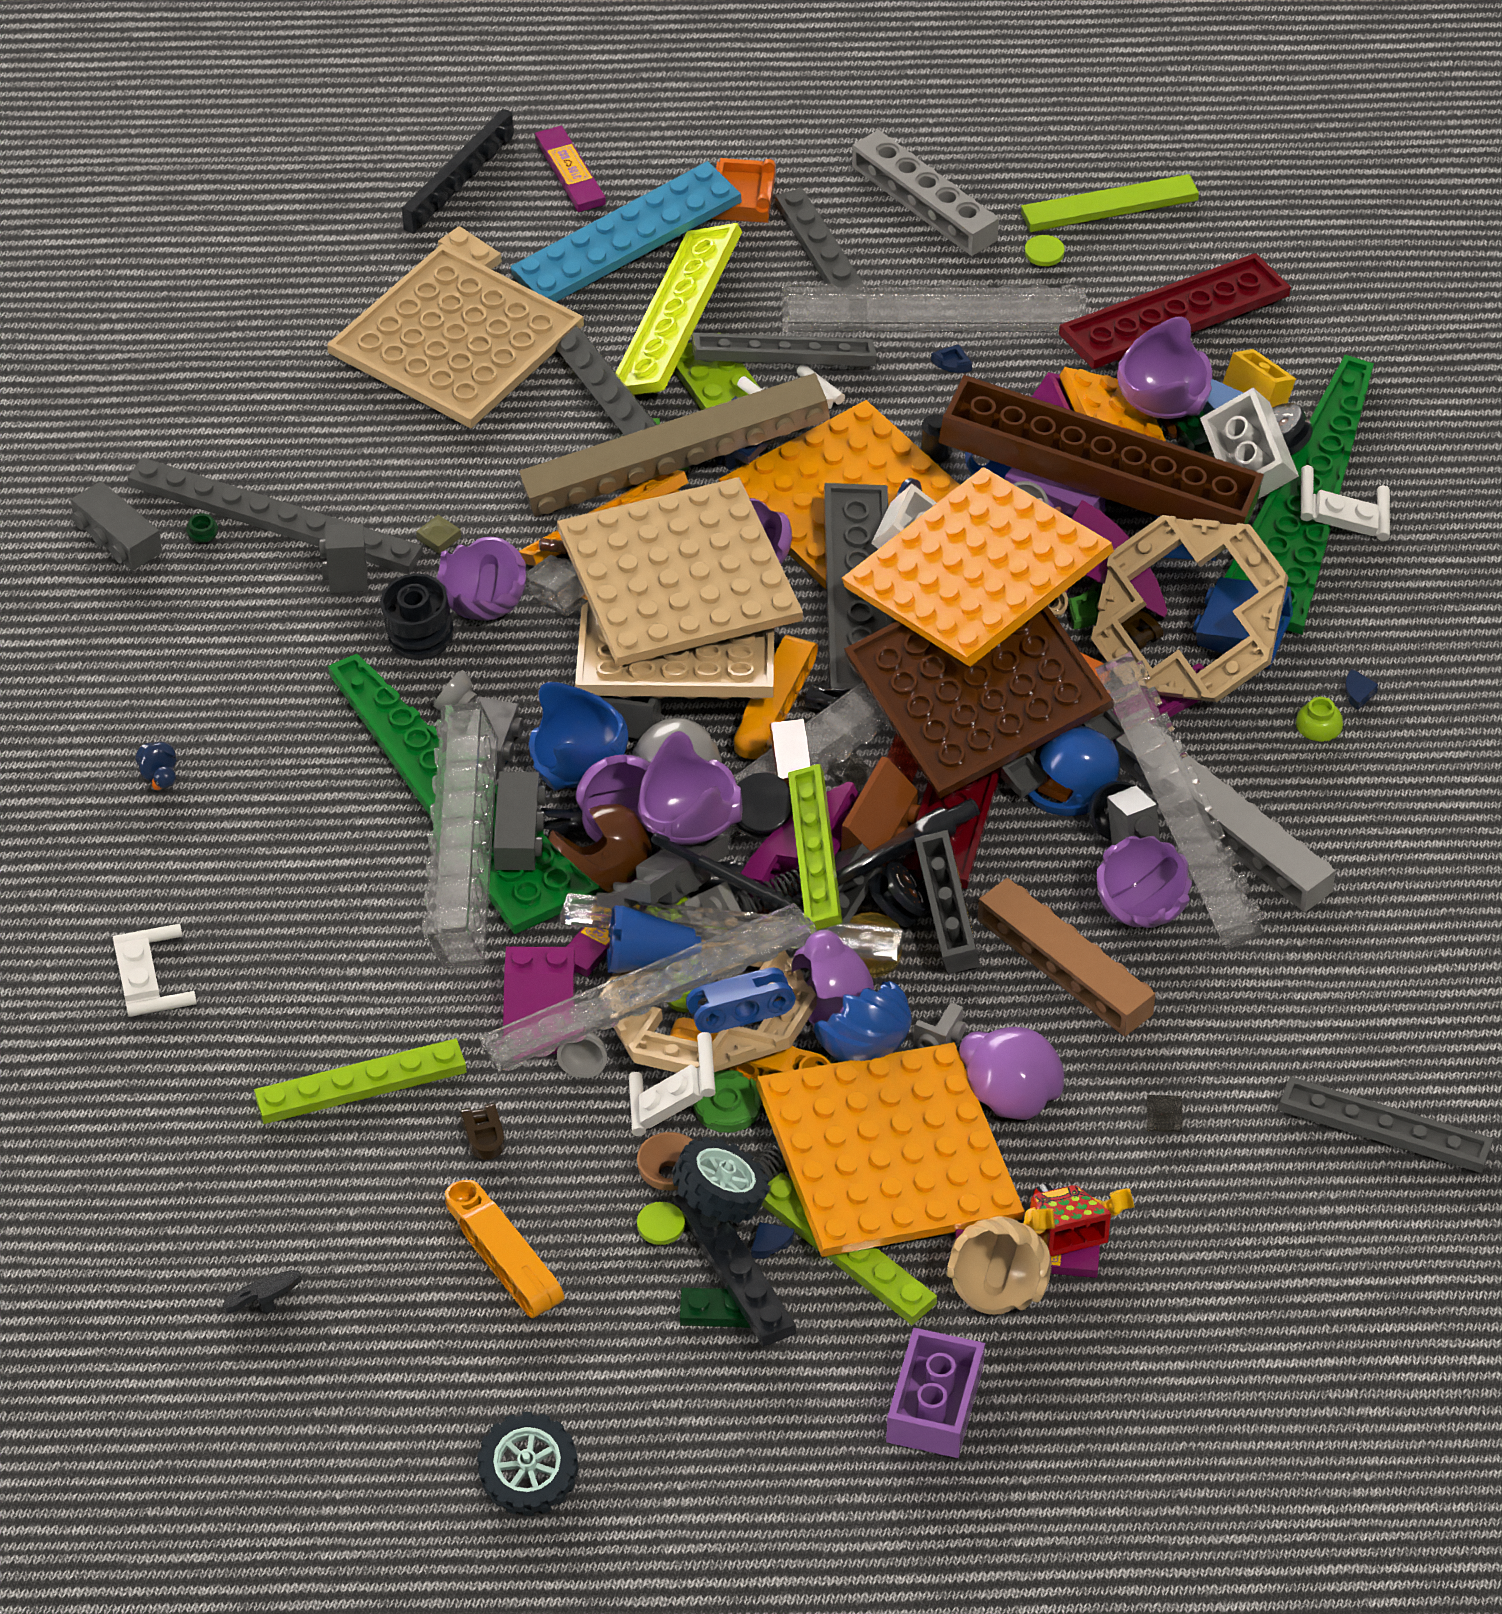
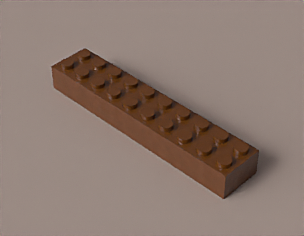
(1096, 455)

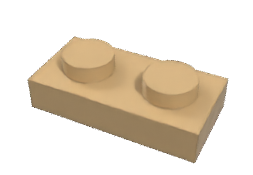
(471, 247)

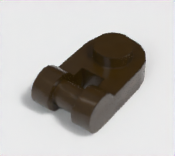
(1151, 629)
(484, 1139)

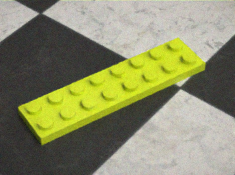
(677, 308)

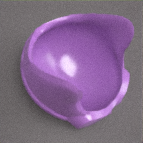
(1165, 372)
(688, 795)

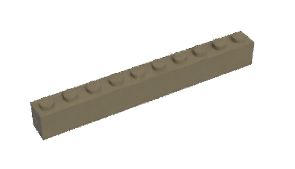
(675, 445)

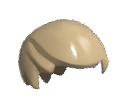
(999, 1265)

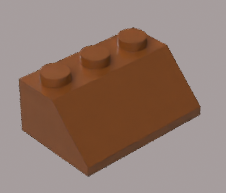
(882, 809)

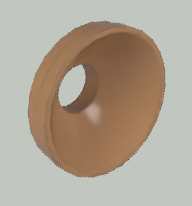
(657, 1153)

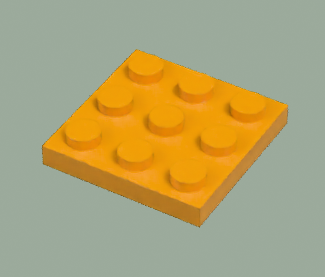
(1102, 399)

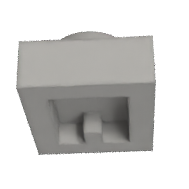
(716, 898)

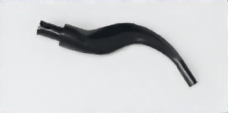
(904, 843)

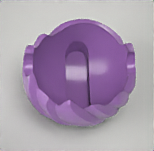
(483, 578)
(1143, 882)

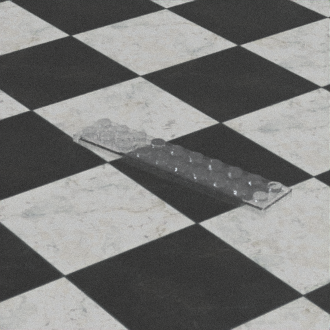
(646, 987)

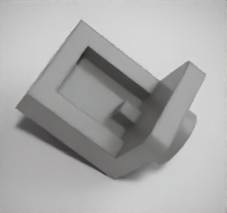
(948, 1029)

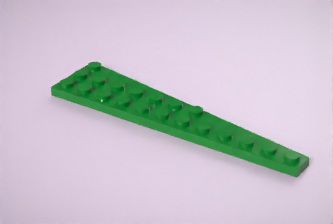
(1301, 543)
(409, 742)

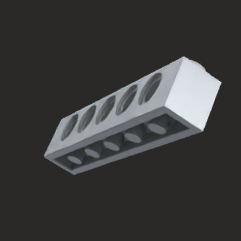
(925, 192)

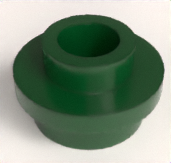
(202, 528)

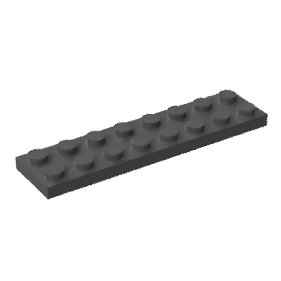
(850, 526)

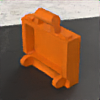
(755, 183)

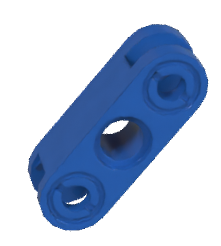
(741, 1000)

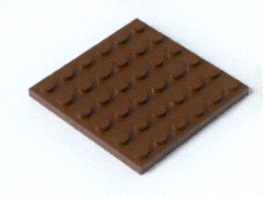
(980, 716)

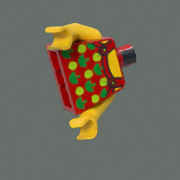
(1072, 1218)

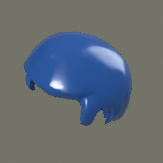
(868, 1025)

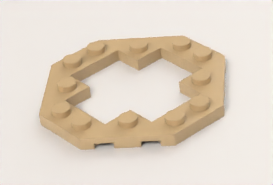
(1204, 541)
(730, 1045)

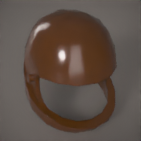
(616, 853)

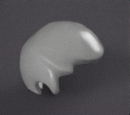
(655, 736)

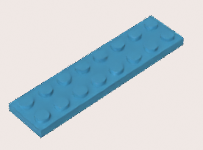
(627, 233)

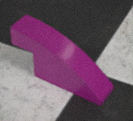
(1145, 582)
(779, 850)

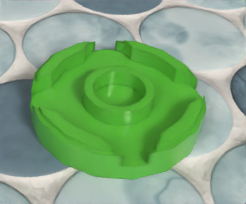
(733, 1105)

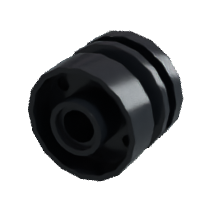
(417, 616)

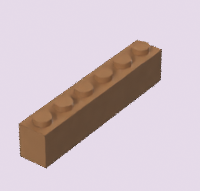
(1066, 956)

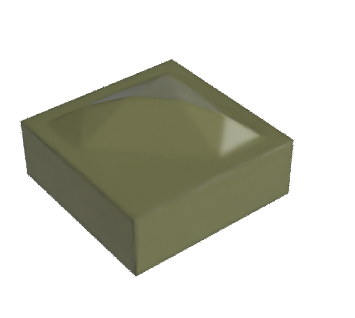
(438, 534)

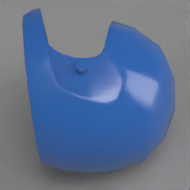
(1078, 761)

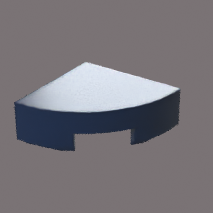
(952, 359)
(1359, 689)
(771, 1239)

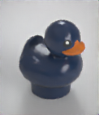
(157, 764)

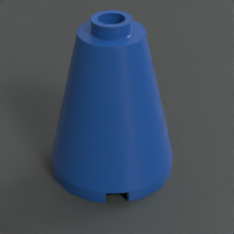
(643, 939)

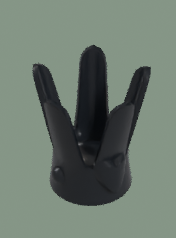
(820, 697)
(567, 820)

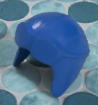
(574, 734)

